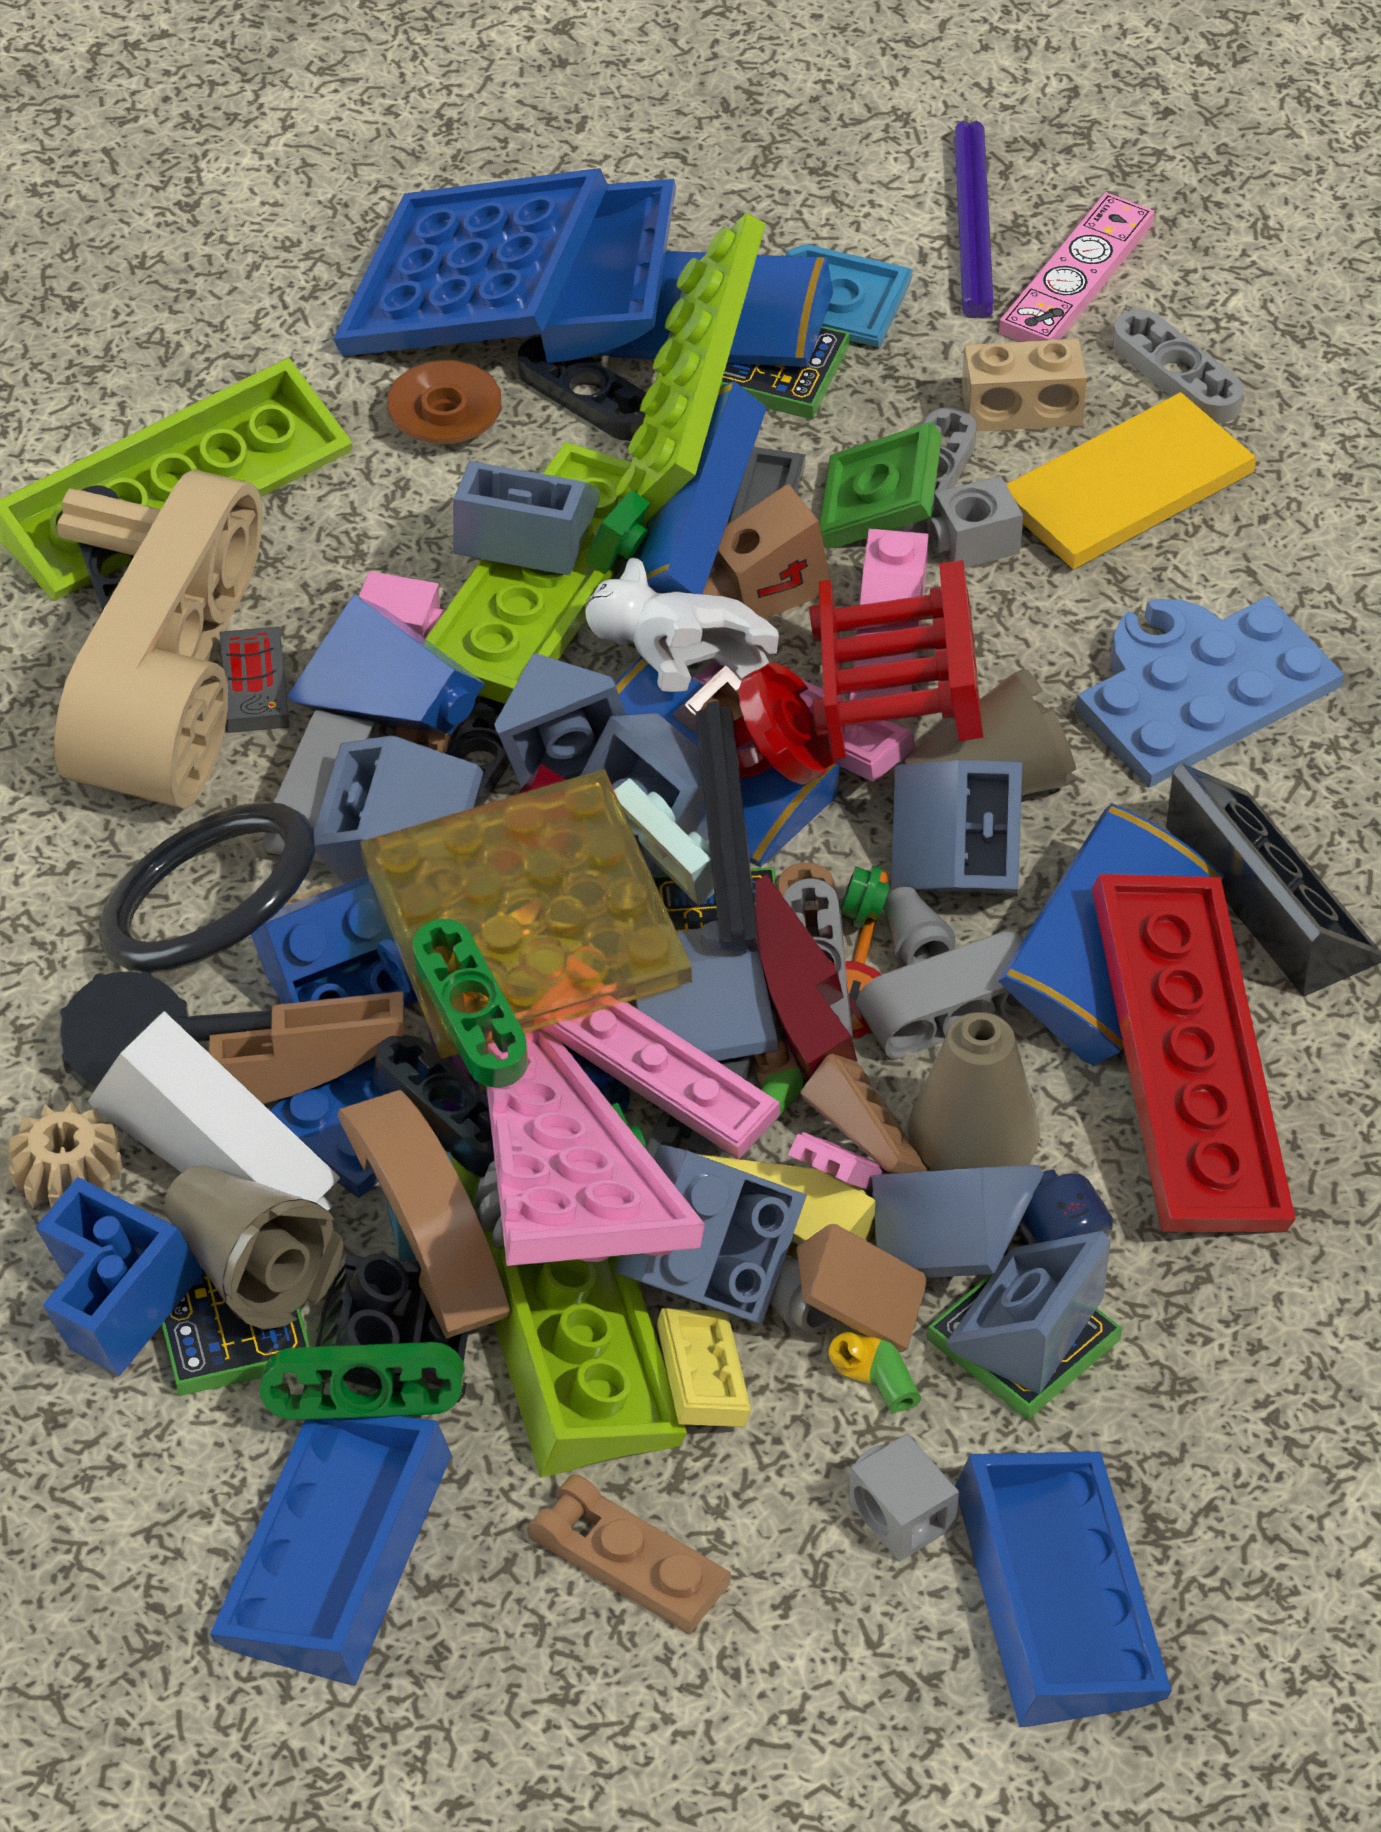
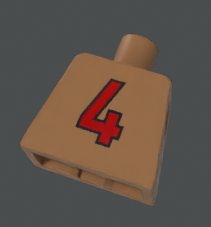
(771, 556)

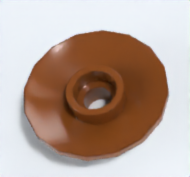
(444, 402)

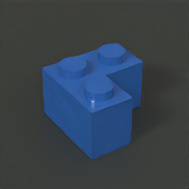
(120, 1270)

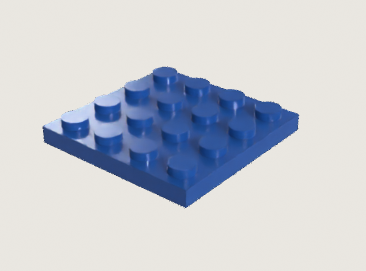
(472, 263)

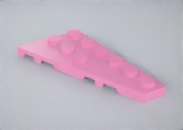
(574, 1170)

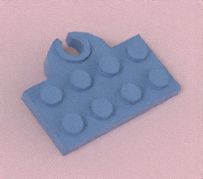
(1201, 683)

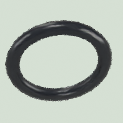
(232, 927)

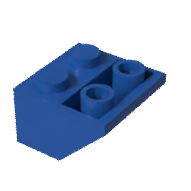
(328, 946)

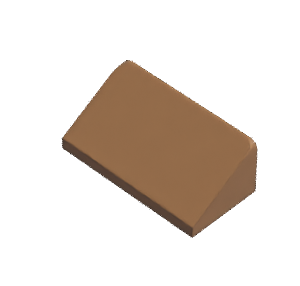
(860, 1285)

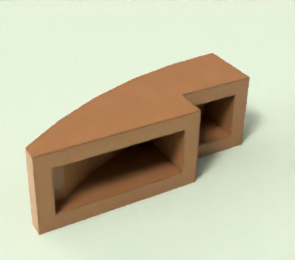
(309, 1043)

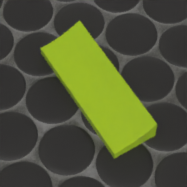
(252, 431)
(581, 1360)

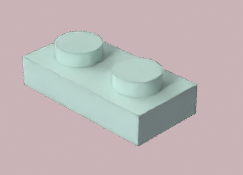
(679, 855)

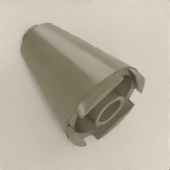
(1013, 732)
(975, 1100)
(255, 1243)

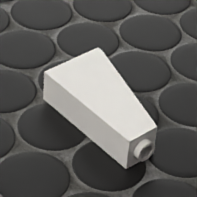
(197, 1114)

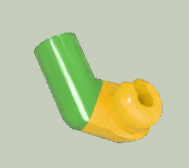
(876, 1364)

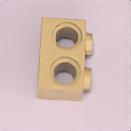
(1024, 384)

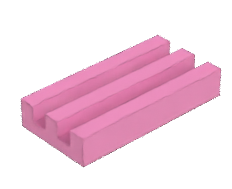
(835, 1160)

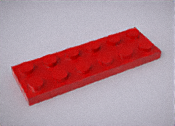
(1192, 1055)

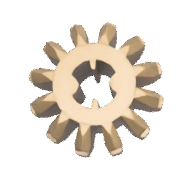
(59, 1149)

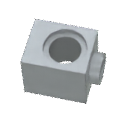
(976, 522)
(903, 1496)

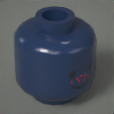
(1063, 1209)

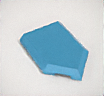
(863, 293)

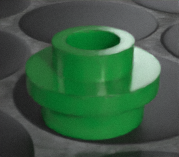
(864, 896)

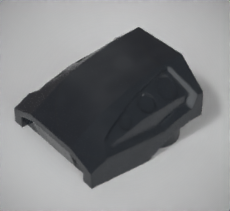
(381, 1303)

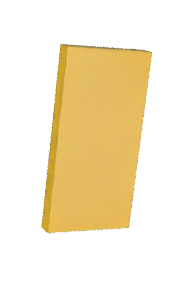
(1129, 479)

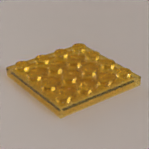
(546, 893)

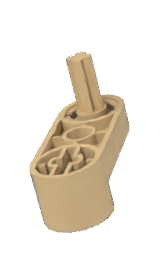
(142, 698)

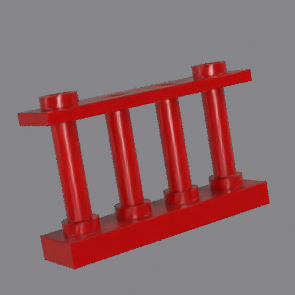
(952, 665)

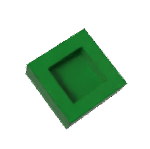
(619, 533)

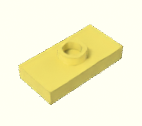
(703, 1367)

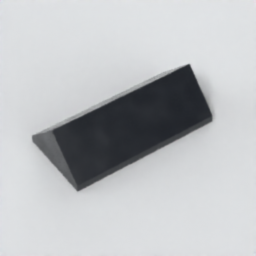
(1268, 882)

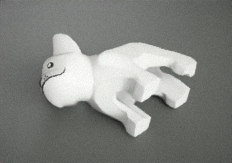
(679, 627)

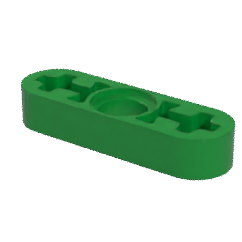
(469, 1029)
(310, 1363)

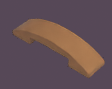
(431, 1209)

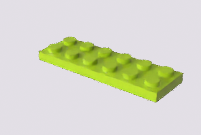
(691, 366)
(519, 610)

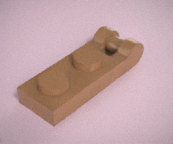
(630, 1555)

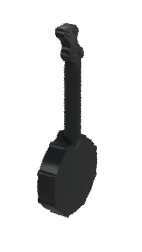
(118, 1008)

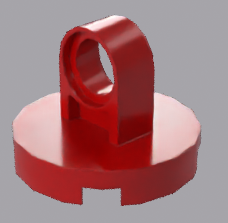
(779, 727)

